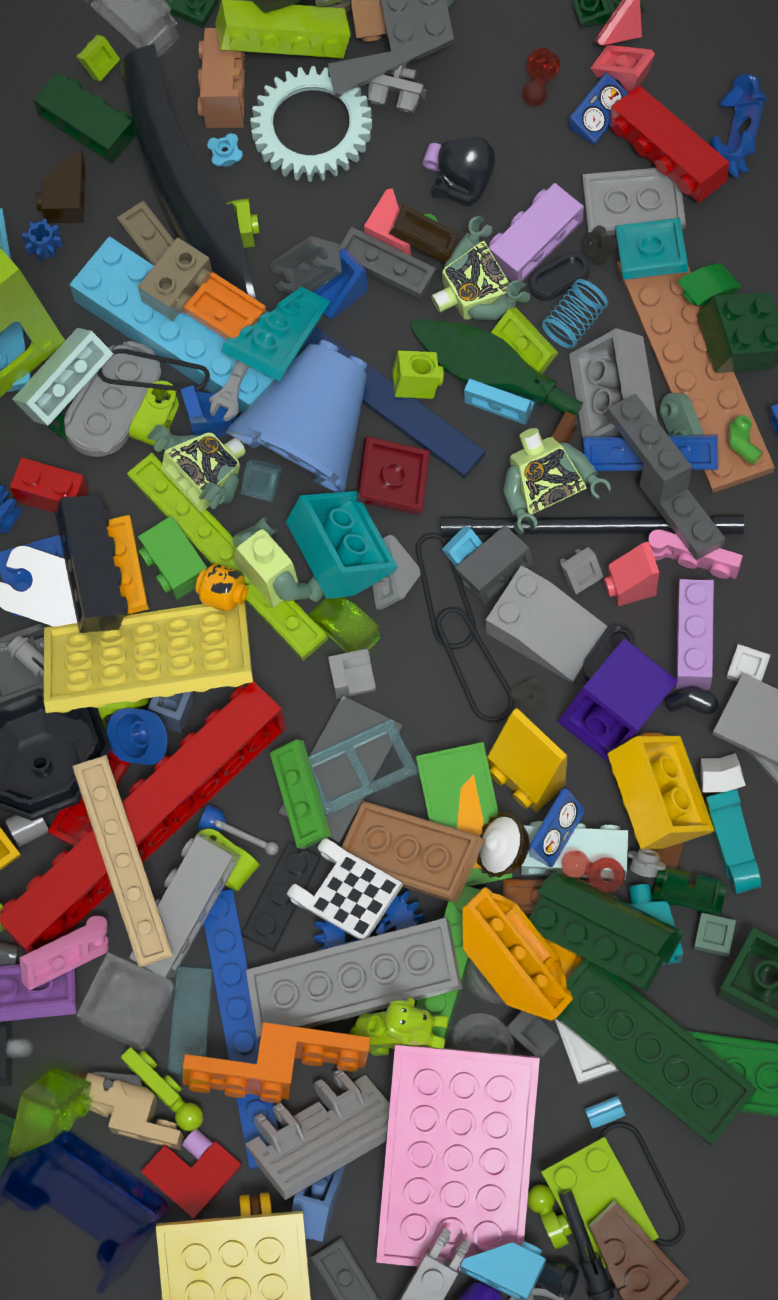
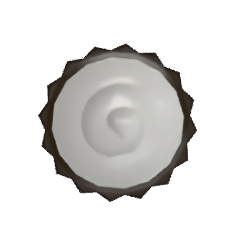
(504, 845)

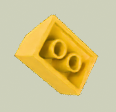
(660, 791)

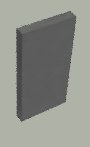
(338, 774)

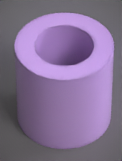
(431, 157)
(197, 1143)

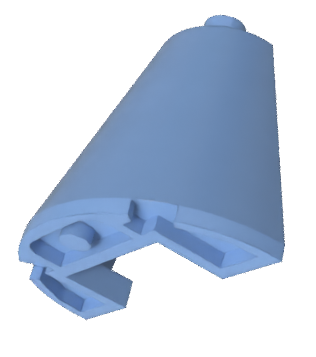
(310, 414)

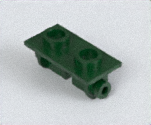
(704, 896)

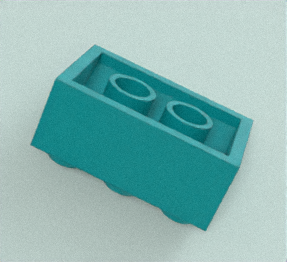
(340, 543)

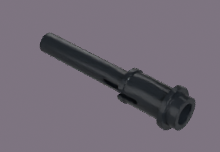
(593, 1270)

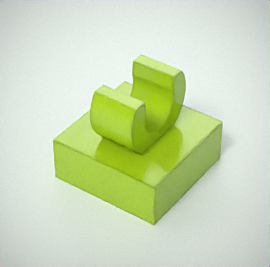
(98, 58)

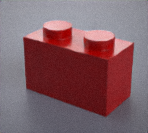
(44, 485)

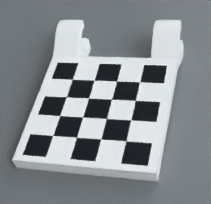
(351, 895)

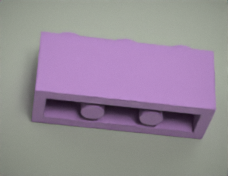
(536, 232)
(694, 634)

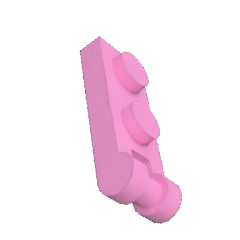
(719, 562)
(65, 953)

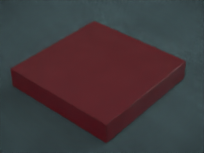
(393, 476)

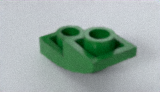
(706, 282)

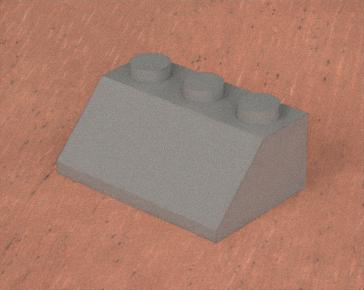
(608, 373)

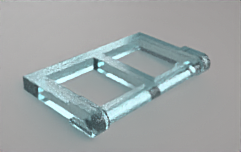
(367, 788)

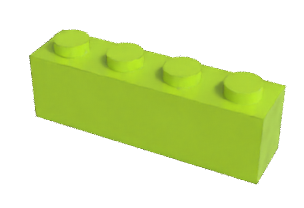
(283, 31)

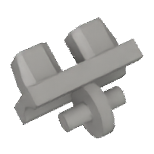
(408, 91)

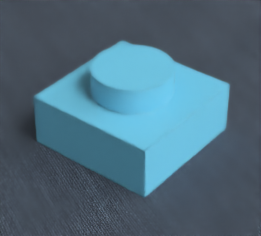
(462, 545)

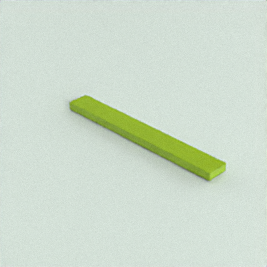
(218, 548)

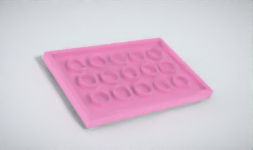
(456, 1151)

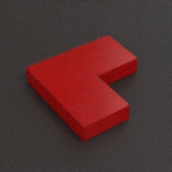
(195, 1186)

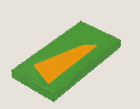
(460, 794)

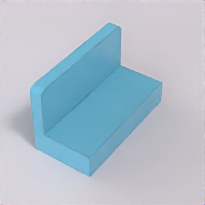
(498, 401)

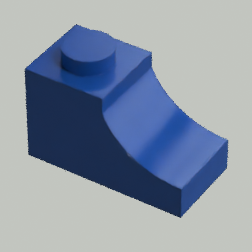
(199, 416)

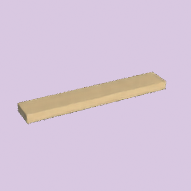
(122, 861)

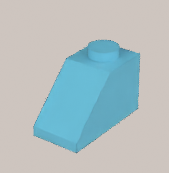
(507, 1268)

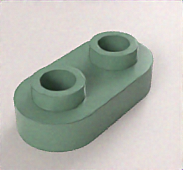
(679, 415)

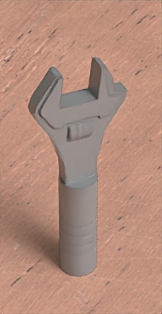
(228, 395)

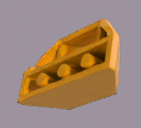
(514, 956)

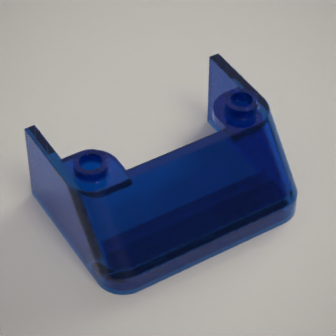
(91, 1195)

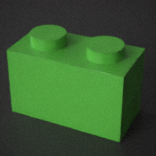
(172, 557)

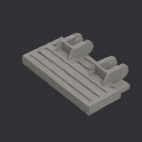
(319, 1140)

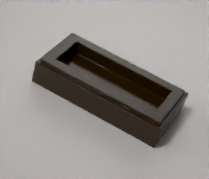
(424, 233)

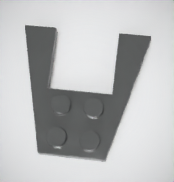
(413, 32)

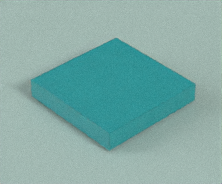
(651, 248)

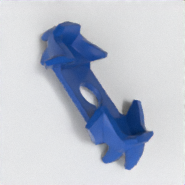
(748, 104)

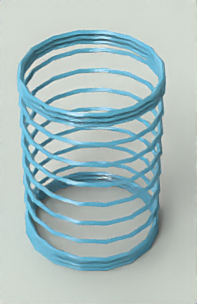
(577, 291)

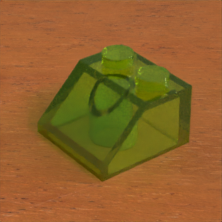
(48, 1110)

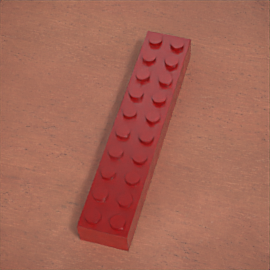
(154, 812)

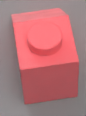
(633, 576)

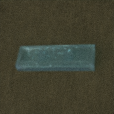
(189, 1015)

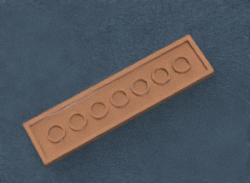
(686, 367)

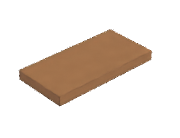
(414, 850)

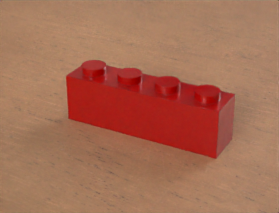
(669, 144)

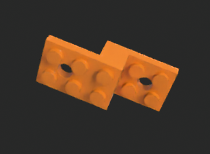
(275, 1062)

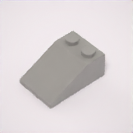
(544, 624)

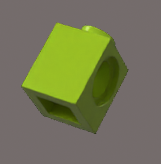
(416, 374)

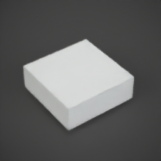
(748, 662)

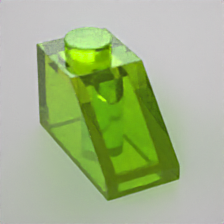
(346, 624)

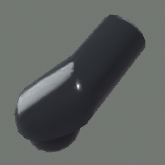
(694, 698)

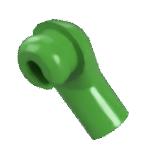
(740, 439)

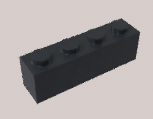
(90, 564)

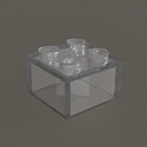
(126, 1002)

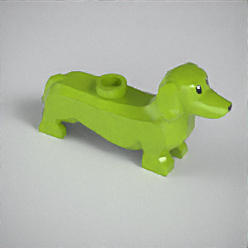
(400, 1026)

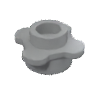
(646, 862)

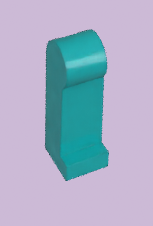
(733, 841)

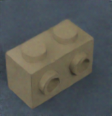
(175, 279)

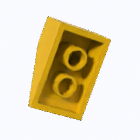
(527, 762)

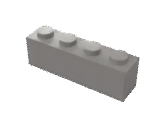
(191, 896)

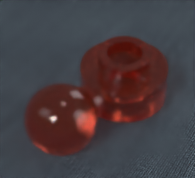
(535, 92)
(576, 864)

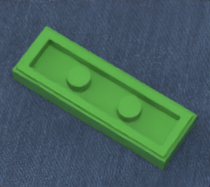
(300, 794)

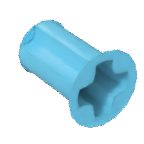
(605, 1112)

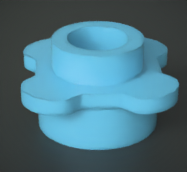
(225, 158)

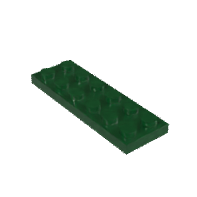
(654, 1052)

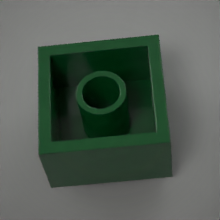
(741, 331)
(754, 978)

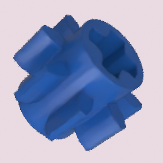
(42, 240)

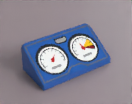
(594, 113)
(556, 829)

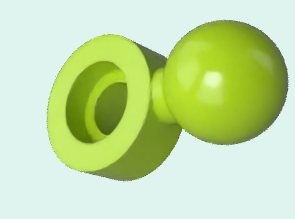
(542, 1201)

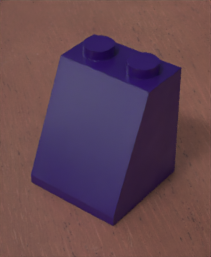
(617, 700)

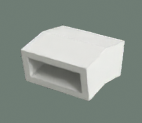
(721, 774)

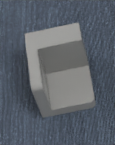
(352, 673)

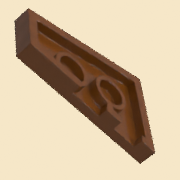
(633, 1259)

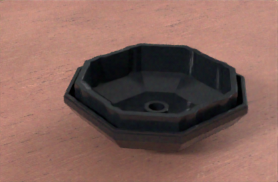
(50, 739)

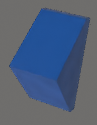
(346, 287)

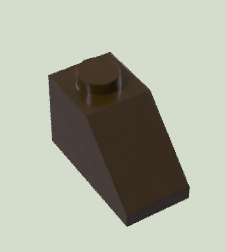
(64, 191)

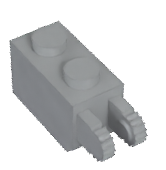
(435, 1273)

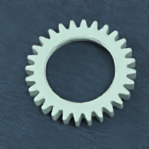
(272, 149)

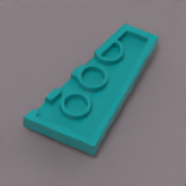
(279, 334)

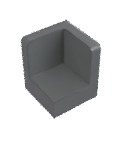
(532, 1035)

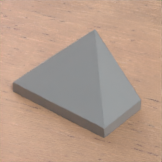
(397, 584)

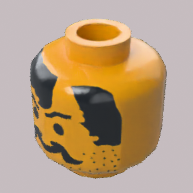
(221, 587)

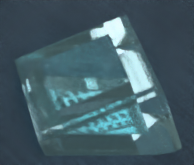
(261, 480)

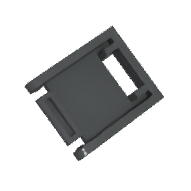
(14, 676)

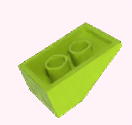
(596, 1183)

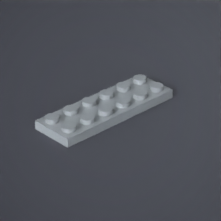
(355, 977)

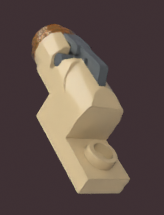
(130, 1108)

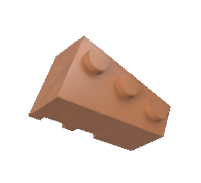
(220, 84)

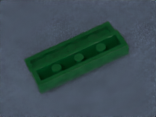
(604, 929)

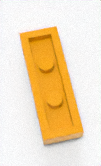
(129, 563)

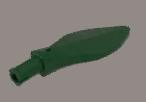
(486, 358)

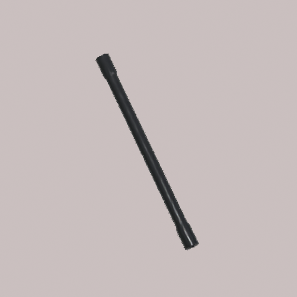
(582, 525)

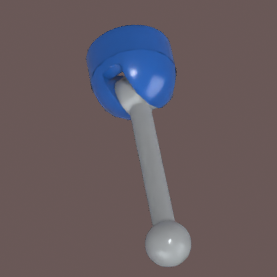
(215, 819)

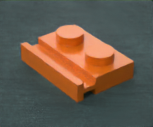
(223, 307)

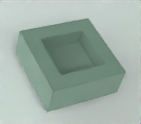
(714, 934)

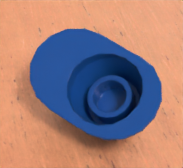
(137, 736)

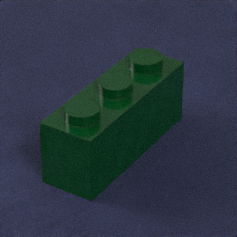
(85, 117)

